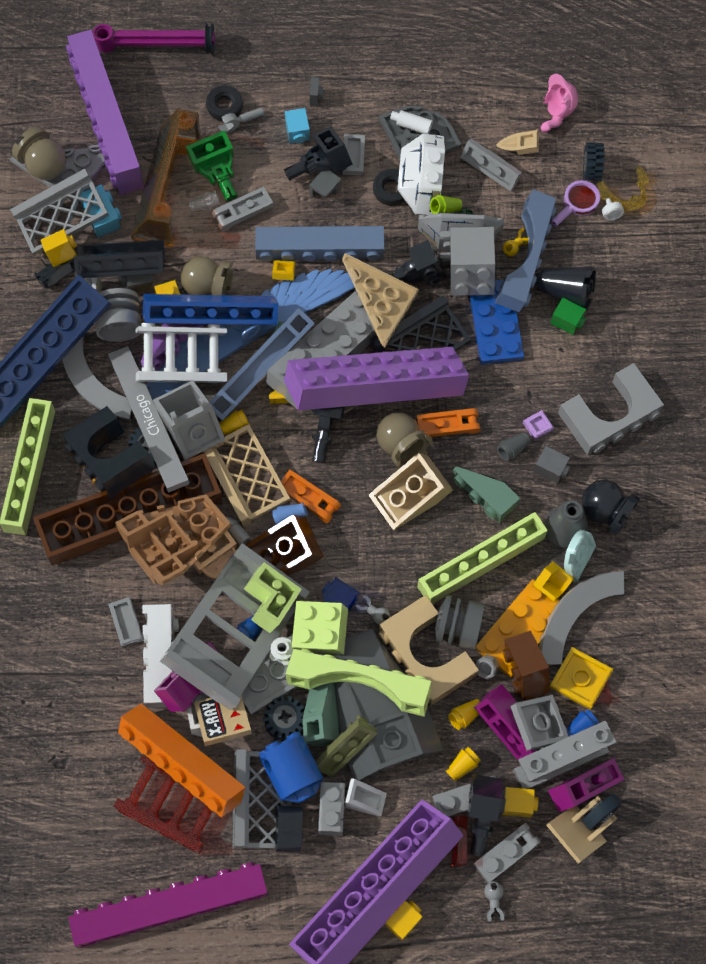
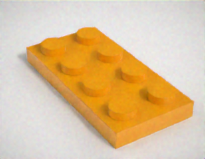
(525, 614)

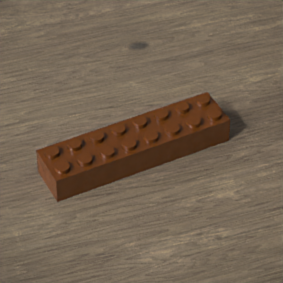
(91, 521)

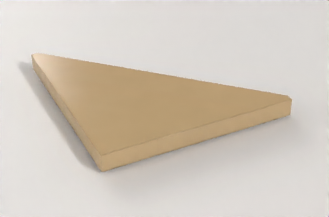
(382, 296)

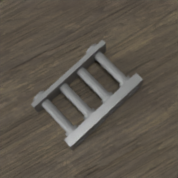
(564, 756)

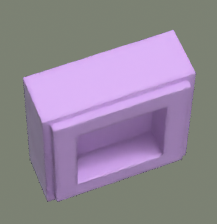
(538, 425)

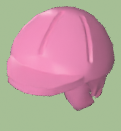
(561, 101)

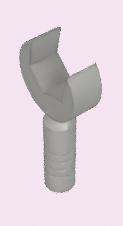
(232, 122)

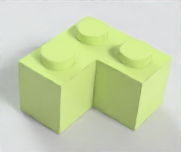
(274, 592)

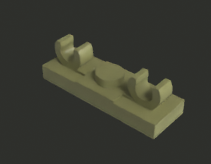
(345, 746)

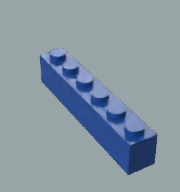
(210, 309)

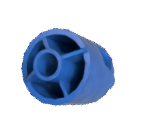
(292, 769)

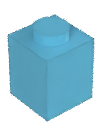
(297, 126)

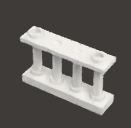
(170, 373)

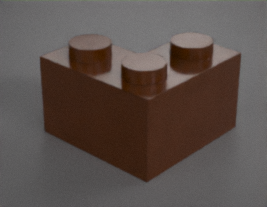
(528, 664)

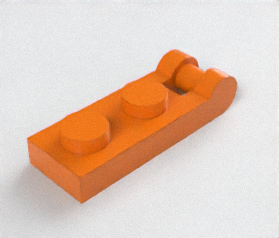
(449, 422)
(305, 492)

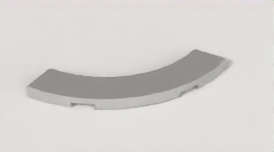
(90, 387)
(571, 607)

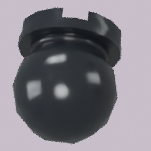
(607, 503)

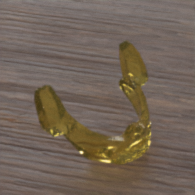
(636, 201)

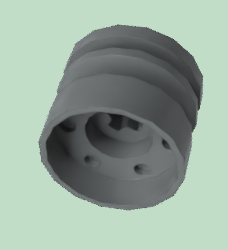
(459, 623)

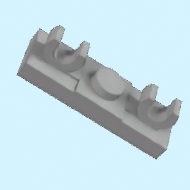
(491, 164)

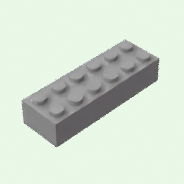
(341, 333)

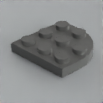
(439, 127)

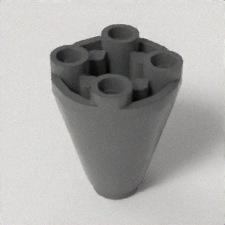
(565, 522)

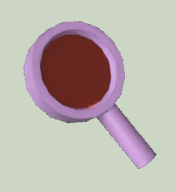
(580, 199)

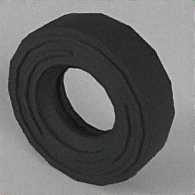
(220, 92)
(379, 191)

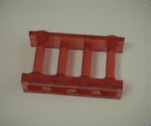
(150, 816)

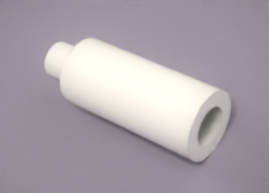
(412, 121)

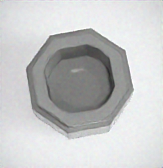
(487, 666)

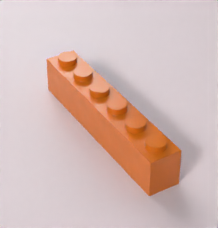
(181, 760)

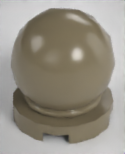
(40, 154)
(205, 277)
(402, 438)

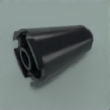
(568, 283)

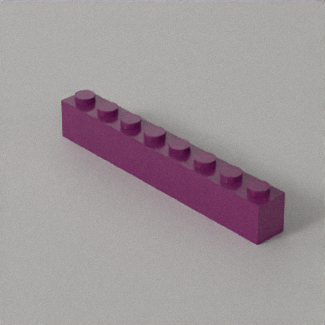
(167, 905)

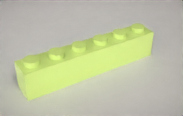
(27, 467)
(482, 558)

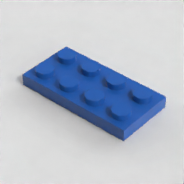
(495, 329)

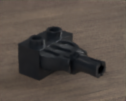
(326, 154)
(422, 267)
(322, 438)
(485, 804)

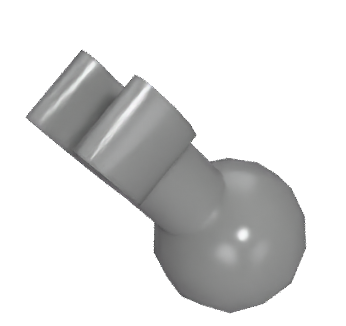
(378, 614)
(494, 896)

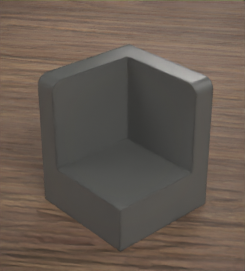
(325, 184)

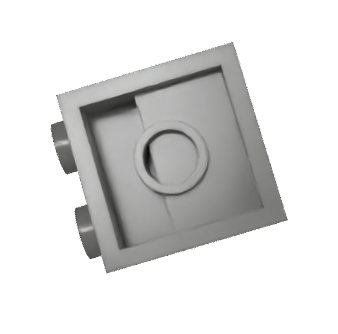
(539, 722)

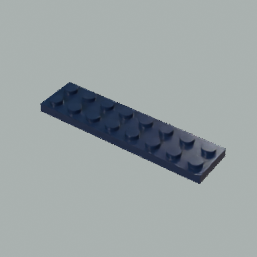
(48, 343)

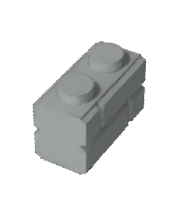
(331, 809)

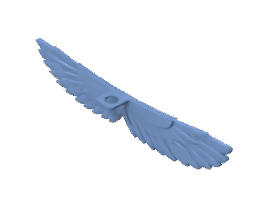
(303, 293)

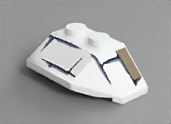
(421, 172)

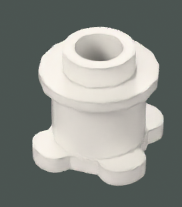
(276, 655)

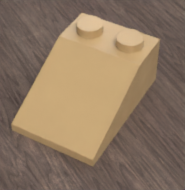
(410, 491)

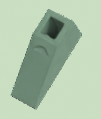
(491, 494)
(321, 716)

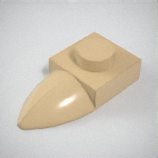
(521, 142)

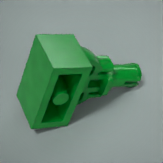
(214, 159)

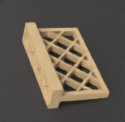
(231, 488)

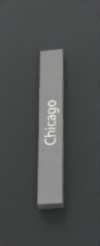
(148, 420)

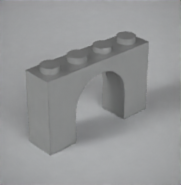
(596, 433)

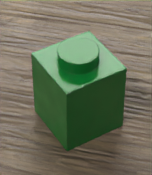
(568, 316)

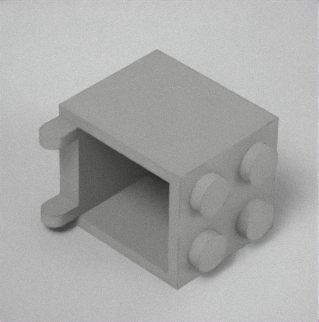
(471, 260)
(189, 420)

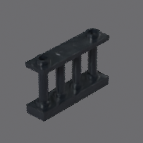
(120, 259)

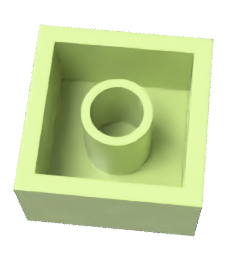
(320, 627)

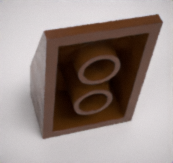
(288, 545)

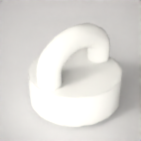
(612, 210)

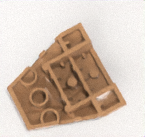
(174, 537)

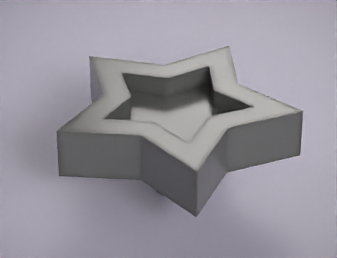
(406, 137)

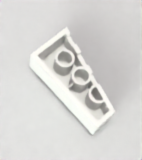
(158, 636)

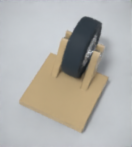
(578, 832)

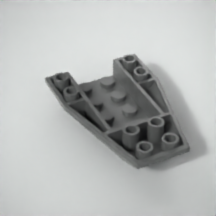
(399, 733)

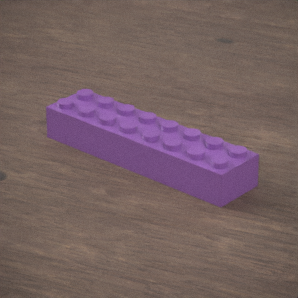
(104, 113)
(375, 378)
(378, 887)

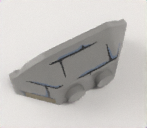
(433, 224)

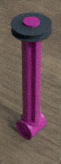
(109, 38)

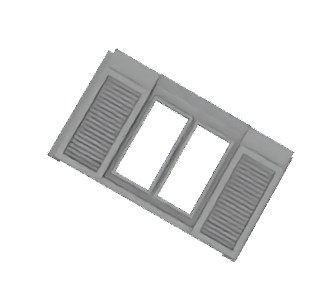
(201, 663)

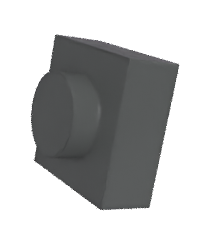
(316, 92)

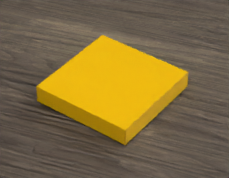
(581, 678)

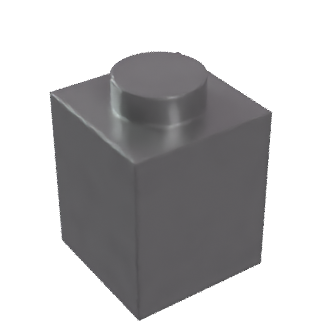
(552, 465)

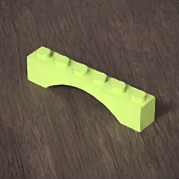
(312, 670)

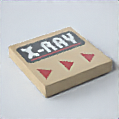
(219, 722)

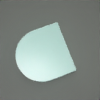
(579, 553)

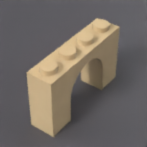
(398, 633)

